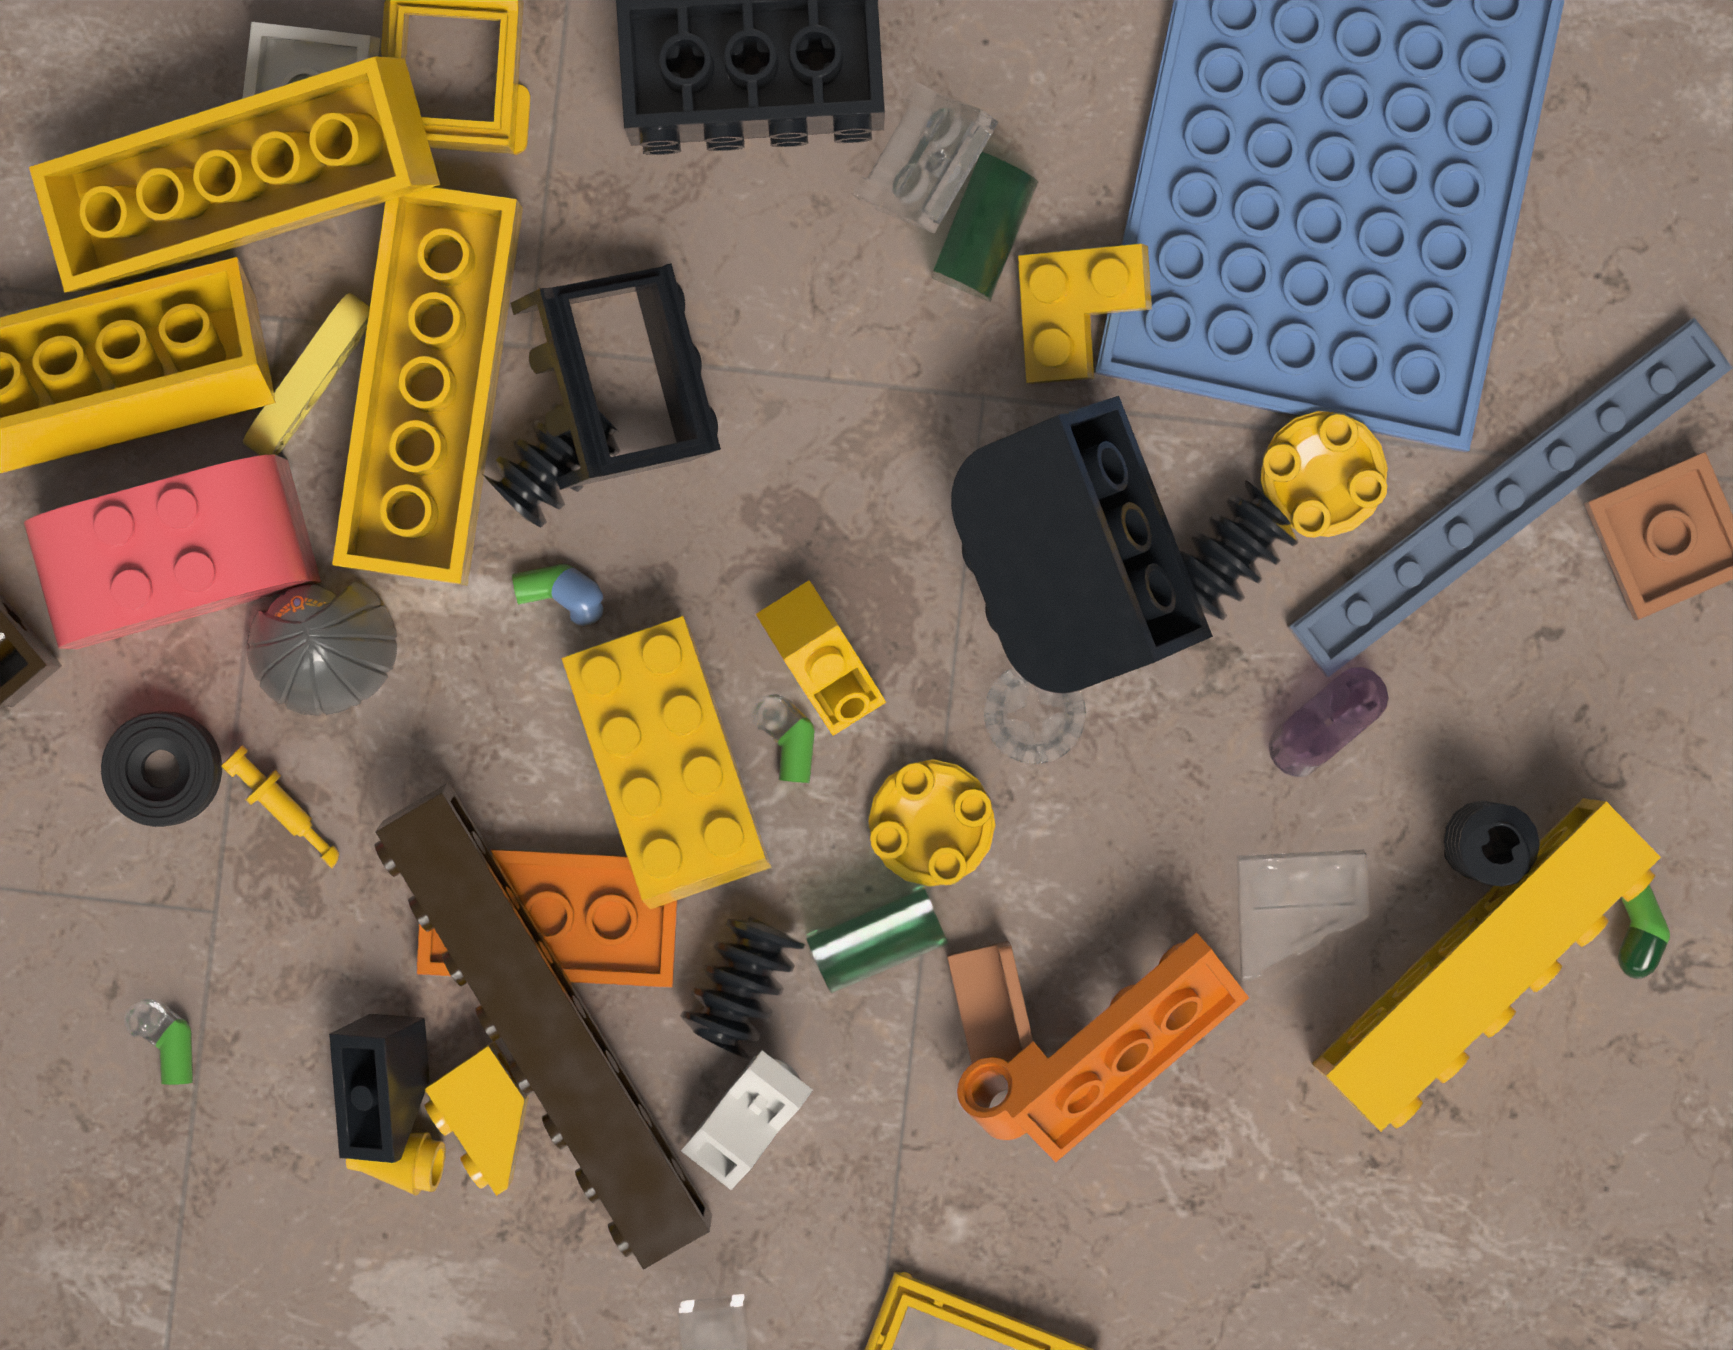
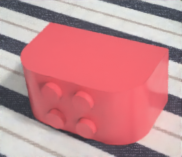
(171, 550)

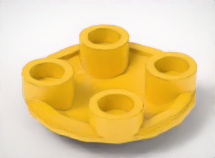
(1324, 473)
(931, 823)

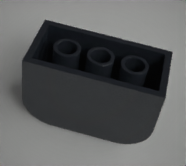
(1074, 551)

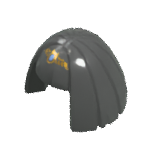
(322, 648)

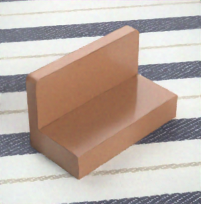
(990, 1001)

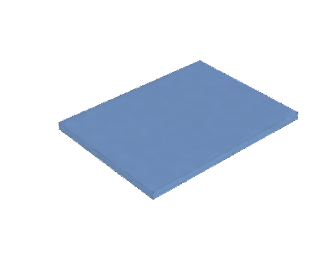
(1334, 205)

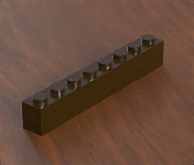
(543, 1025)

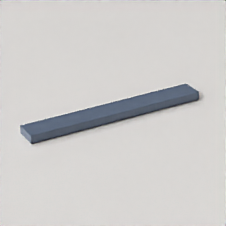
(1510, 497)

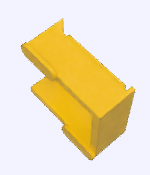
(512, 101)

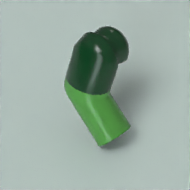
(1645, 936)

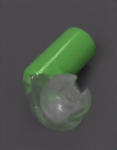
(791, 731)
(166, 1032)

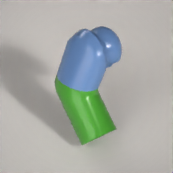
(564, 585)

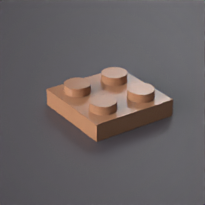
(1666, 535)

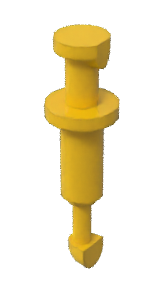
(277, 802)

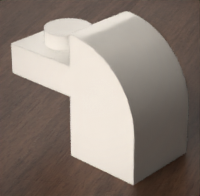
(747, 1119)

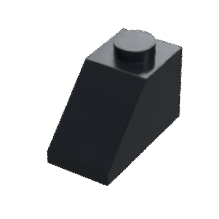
(378, 1084)

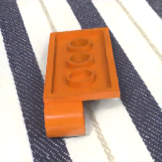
(1109, 1059)

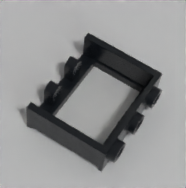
(675, 359)

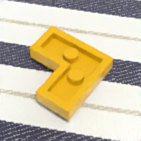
(1063, 292)

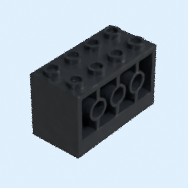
(725, 102)

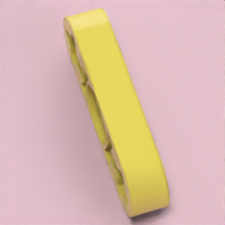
(309, 377)

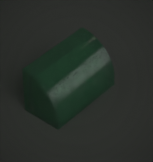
(985, 227)
(876, 939)

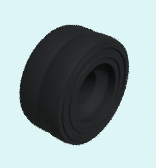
(125, 774)

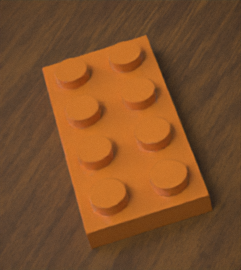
(587, 916)

